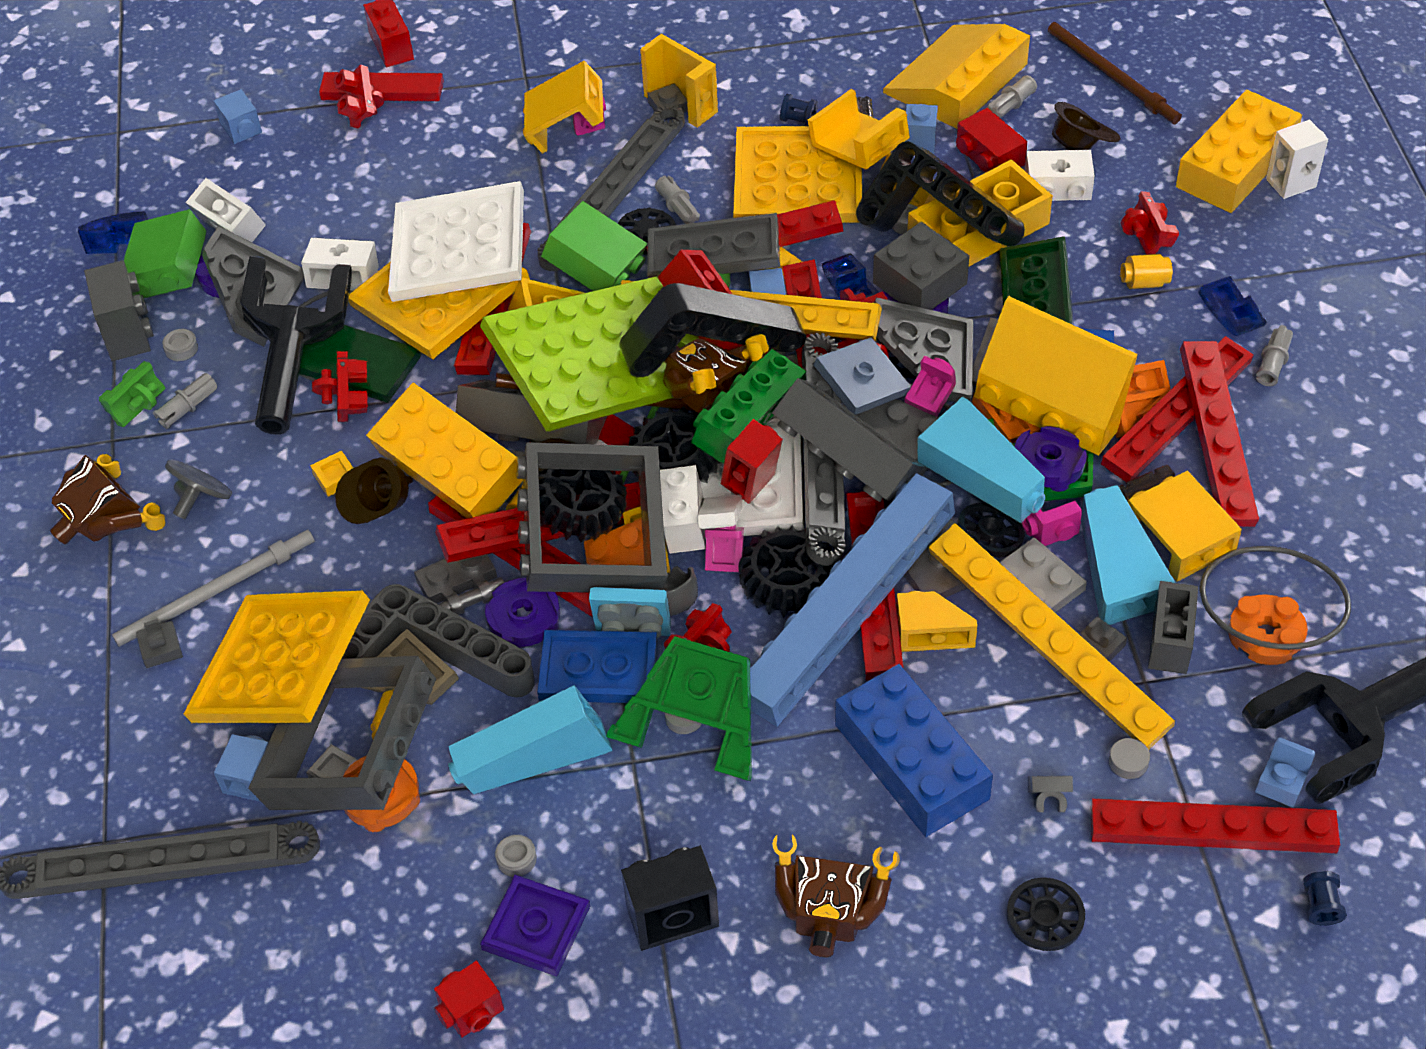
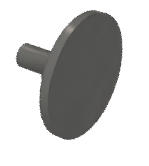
(191, 483)

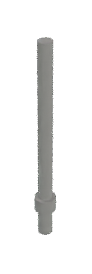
(277, 553)

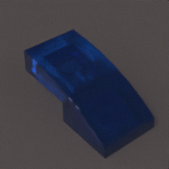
(109, 232)
(848, 273)
(1230, 307)

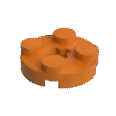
(1268, 610)
(401, 801)

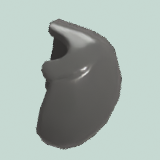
(681, 590)

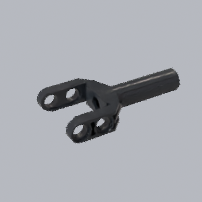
(288, 331)
(1352, 713)

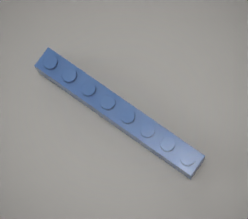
(847, 597)

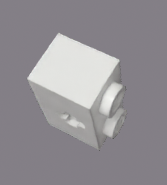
(1296, 159)
(1063, 173)
(224, 210)
(325, 254)
(680, 505)

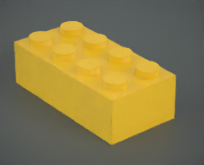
(1234, 151)
(1006, 185)
(445, 453)

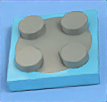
(630, 610)

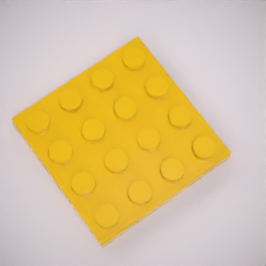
(783, 173)
(432, 320)
(277, 658)

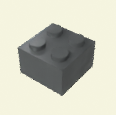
(920, 268)
(119, 310)

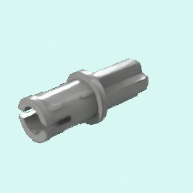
(1013, 96)
(676, 199)
(1274, 356)
(185, 400)

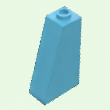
(982, 461)
(1120, 557)
(530, 743)

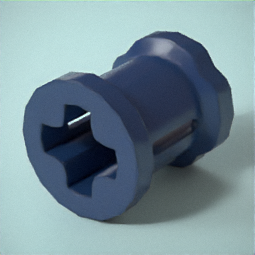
(790, 103)
(1324, 898)

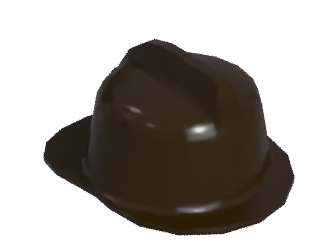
(1078, 130)
(371, 491)

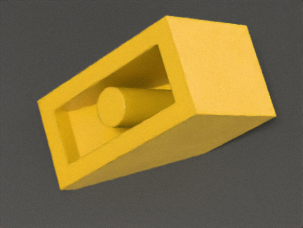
(933, 623)

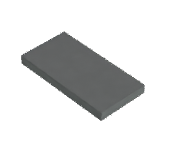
(728, 243)

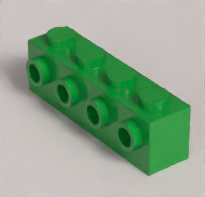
(748, 398)

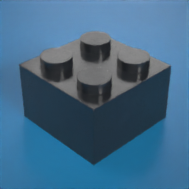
(670, 897)

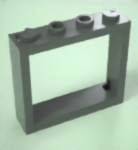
(585, 576)
(276, 775)

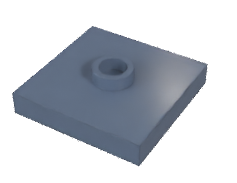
(862, 376)

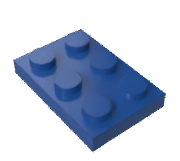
(599, 663)

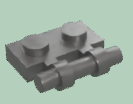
(446, 580)

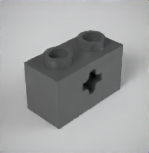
(1173, 627)

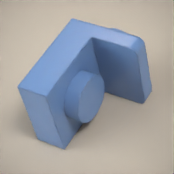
(1285, 772)

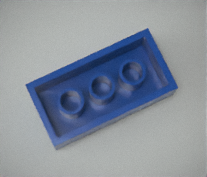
(913, 750)

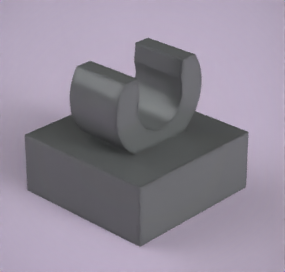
(1104, 638)
(158, 643)
(1052, 787)

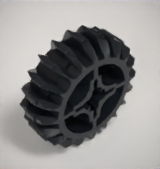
(673, 436)
(596, 511)
(788, 577)

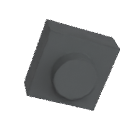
(667, 95)

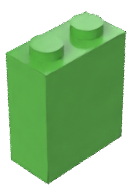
(594, 249)
(165, 252)

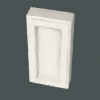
(720, 511)

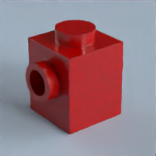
(467, 1000)

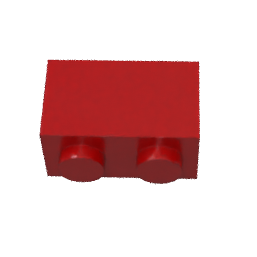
(388, 32)
(990, 141)
(751, 460)

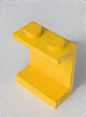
(695, 76)
(559, 98)
(856, 136)
(1186, 523)

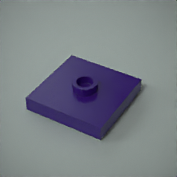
(535, 925)

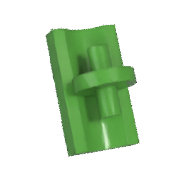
(132, 394)

